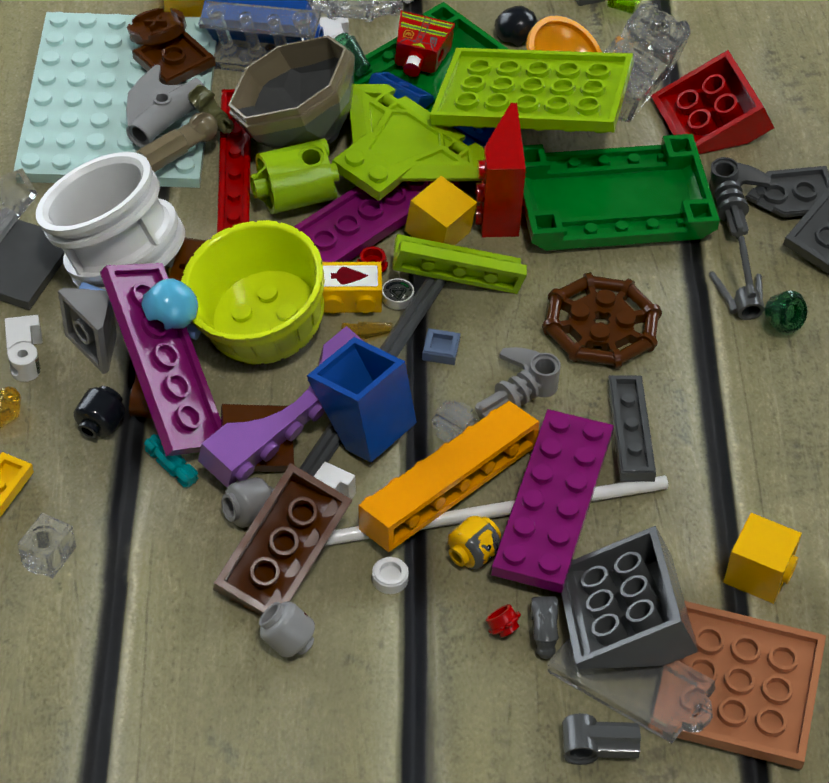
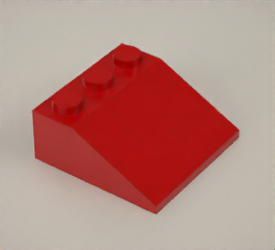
(714, 106)
(502, 179)

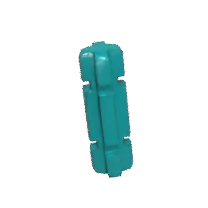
(174, 465)

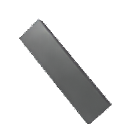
(631, 428)

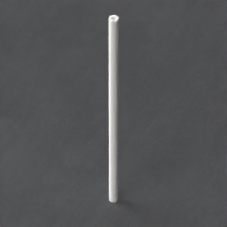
(504, 508)

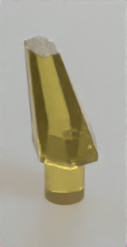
(369, 330)

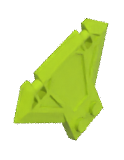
(401, 144)

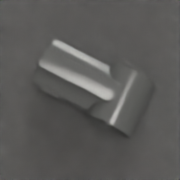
(587, 739)

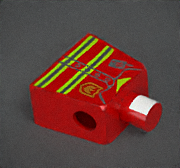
(422, 43)

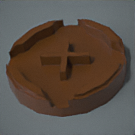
(156, 26)

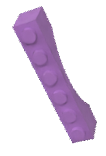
(240, 446)

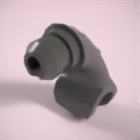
(545, 616)

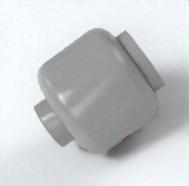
(244, 500)
(287, 629)

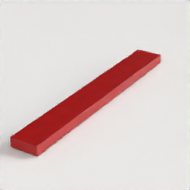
(233, 172)

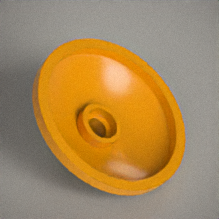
(560, 34)

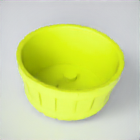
(257, 290)

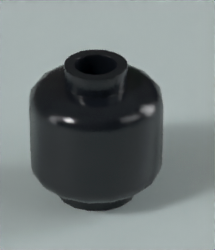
(99, 412)

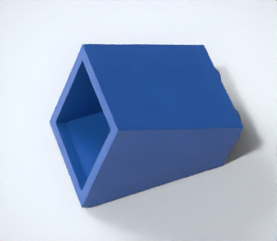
(365, 397)

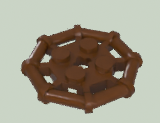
(605, 306)

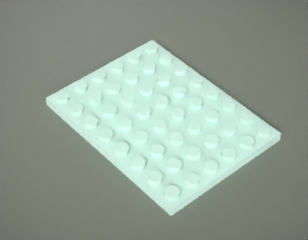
(82, 98)

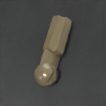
(175, 143)

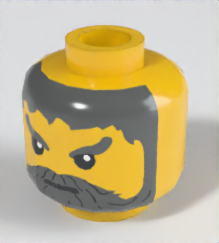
(474, 542)

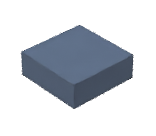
(441, 346)

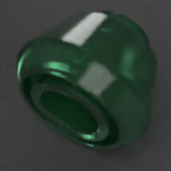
(786, 312)

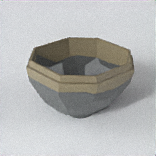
(296, 93)

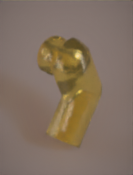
(9, 405)

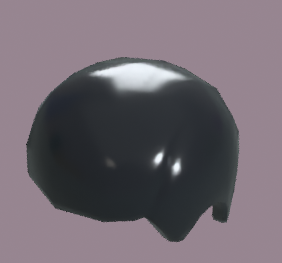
(515, 24)

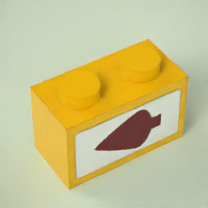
(352, 287)

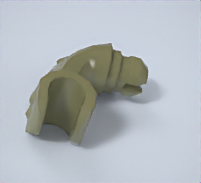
(204, 101)

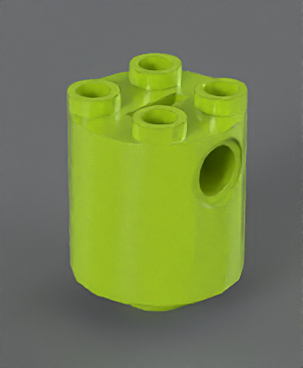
(295, 176)

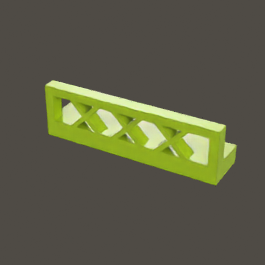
(458, 264)

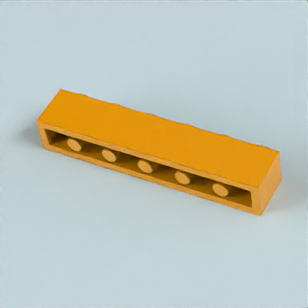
(447, 476)

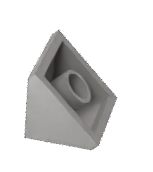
(89, 324)

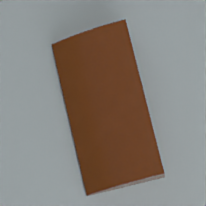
(282, 541)

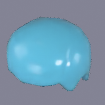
(170, 303)

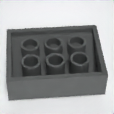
(627, 606)

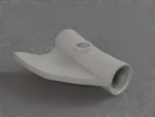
(155, 106)

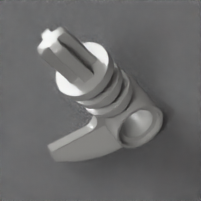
(537, 380)

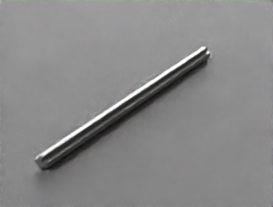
(393, 345)

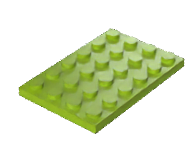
(550, 89)

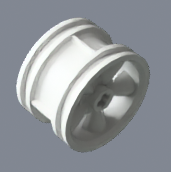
(109, 217)

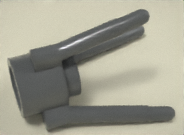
(748, 300)

